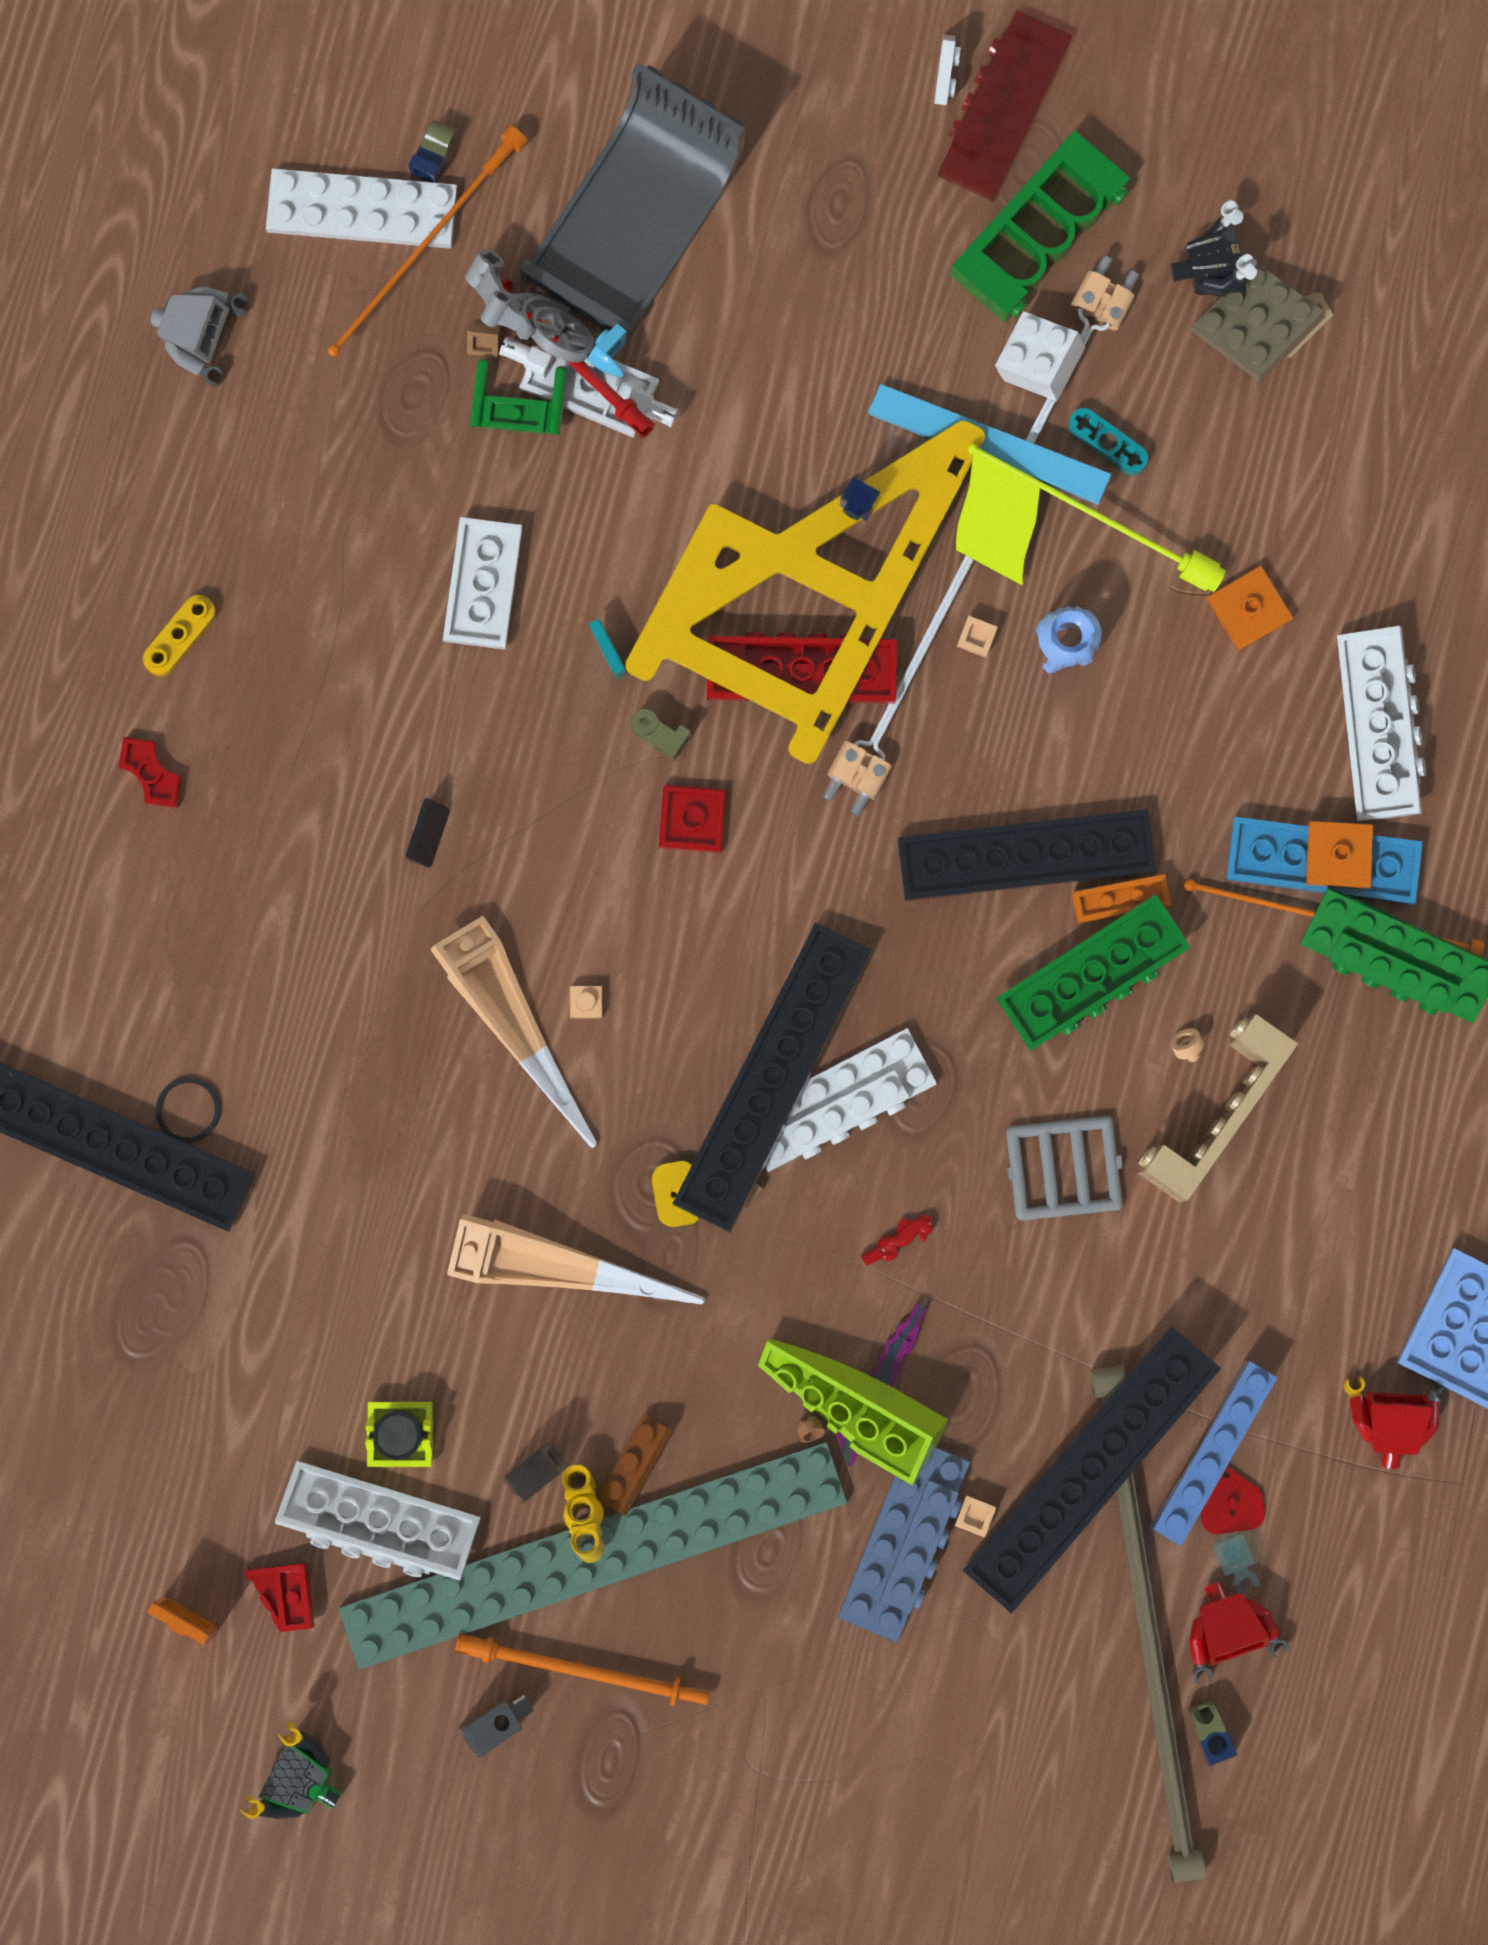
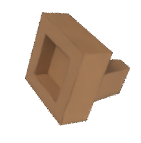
(483, 339)

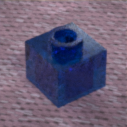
(859, 500)

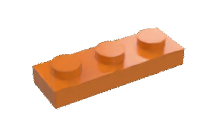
(1118, 898)

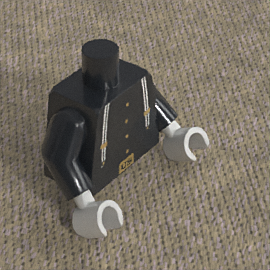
(1216, 259)

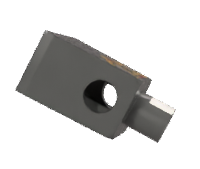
(483, 1735)

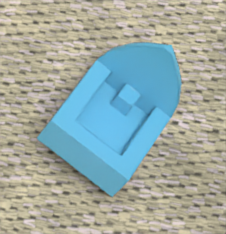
(606, 347)

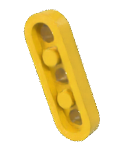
(176, 649)

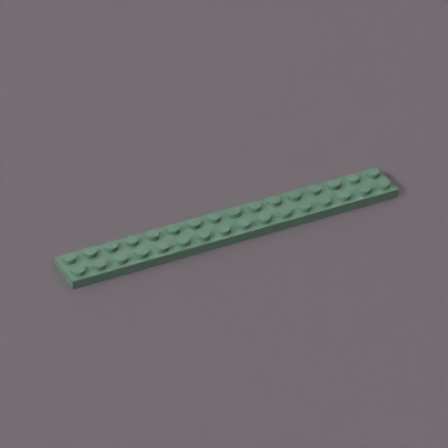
(633, 1543)

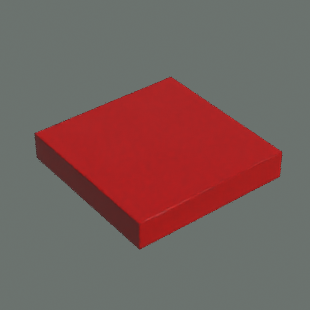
(692, 818)

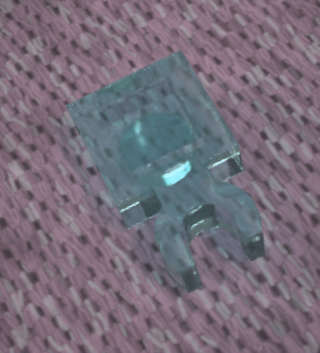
(1234, 1558)

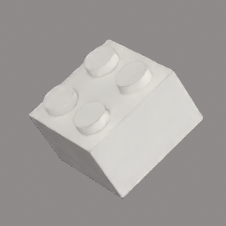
(1040, 356)

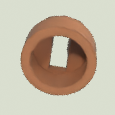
(810, 1429)

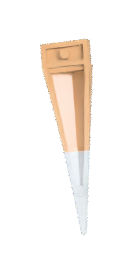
(486, 980)
(508, 1255)

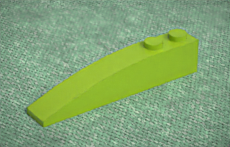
(869, 1413)

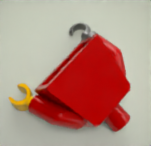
(1393, 1421)

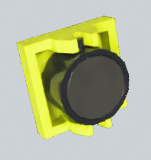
(399, 1434)

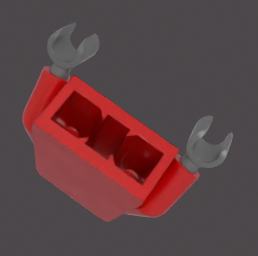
(1230, 1629)

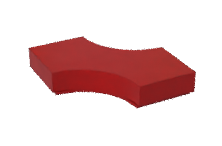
(159, 785)

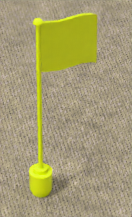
(1003, 513)

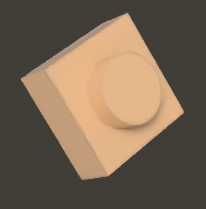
(977, 636)
(585, 1002)
(975, 1516)

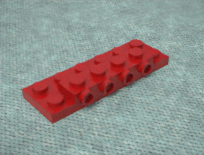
(806, 662)

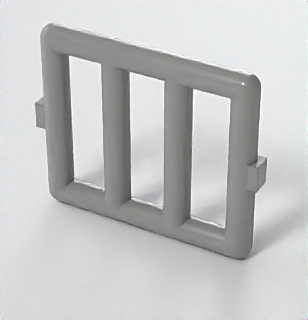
(1084, 1204)

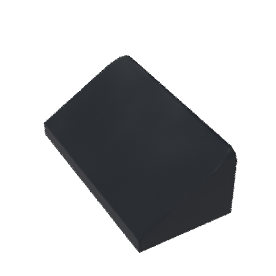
(427, 833)

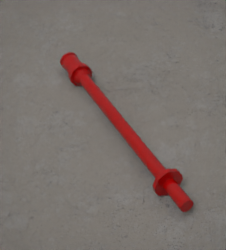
(625, 409)

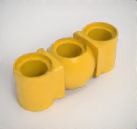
(576, 1500)

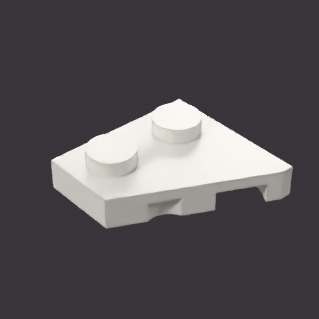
(949, 57)

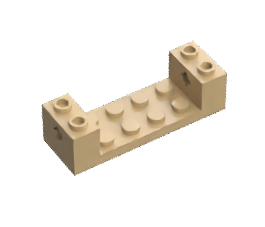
(1269, 1051)

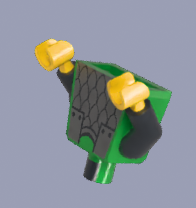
(295, 1780)

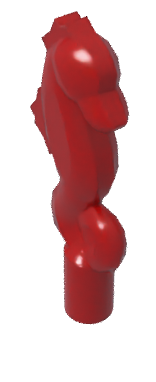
(907, 1232)

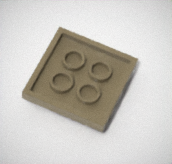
(1259, 325)

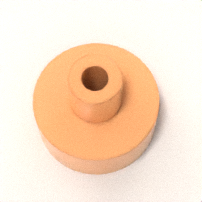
(1187, 1044)

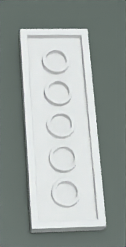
(359, 208)

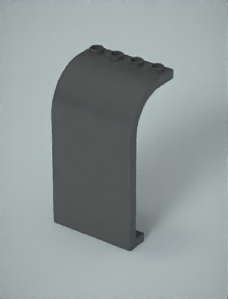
(638, 204)

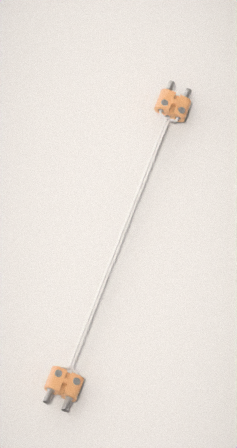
(853, 764)

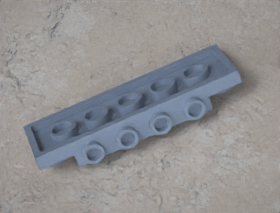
(904, 1547)

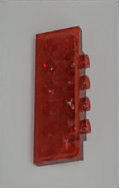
(1003, 104)

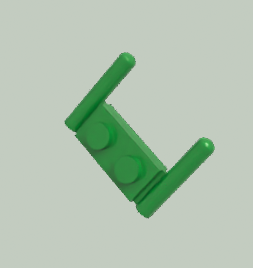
(516, 413)

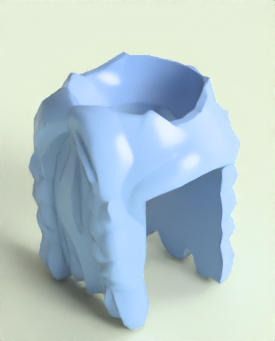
(1060, 655)

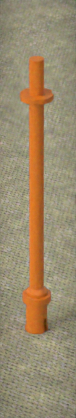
(490, 1650)

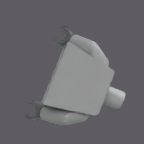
(194, 325)

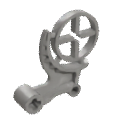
(511, 310)

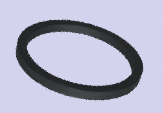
(172, 1085)

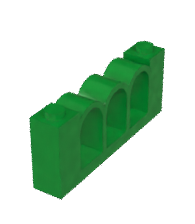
(1089, 171)

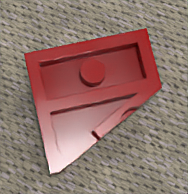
(285, 1594)

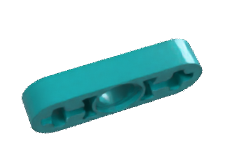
(1106, 428)

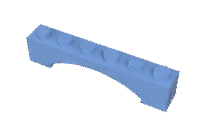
(1214, 1453)

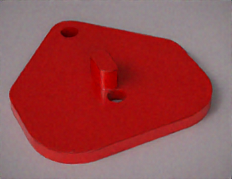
(1237, 1495)

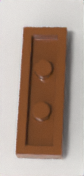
(634, 1464)

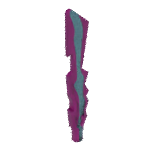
(890, 1364)

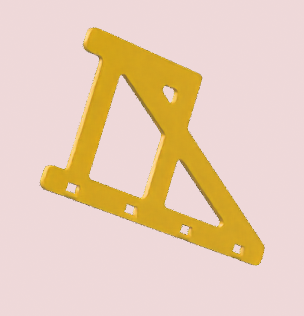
(702, 589)

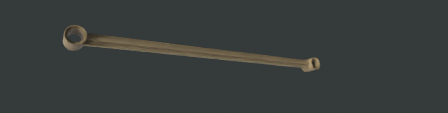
(1185, 1862)

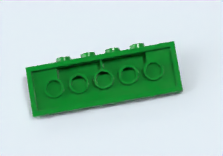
(1398, 956)
(1093, 974)

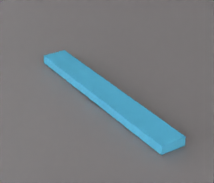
(1030, 458)

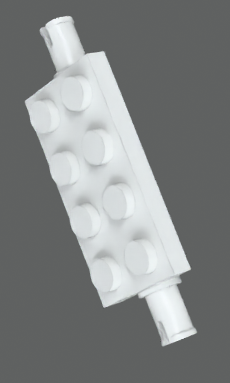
(583, 397)

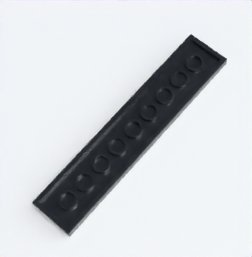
(772, 1078)
(121, 1149)
(1091, 1469)

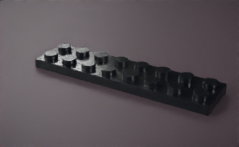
(1026, 855)

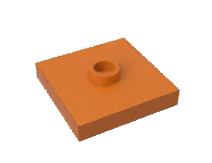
(1249, 608)
(1339, 854)
(183, 1620)

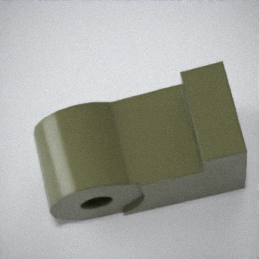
(658, 735)

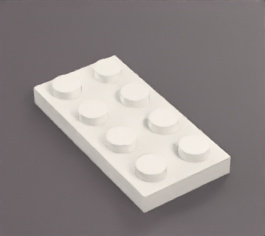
(482, 583)

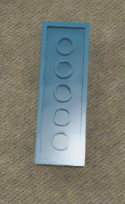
(1277, 855)

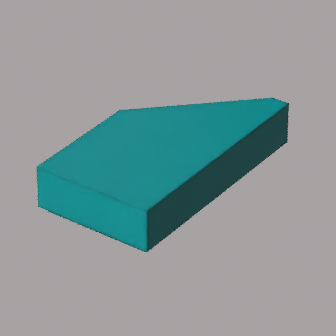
(608, 649)

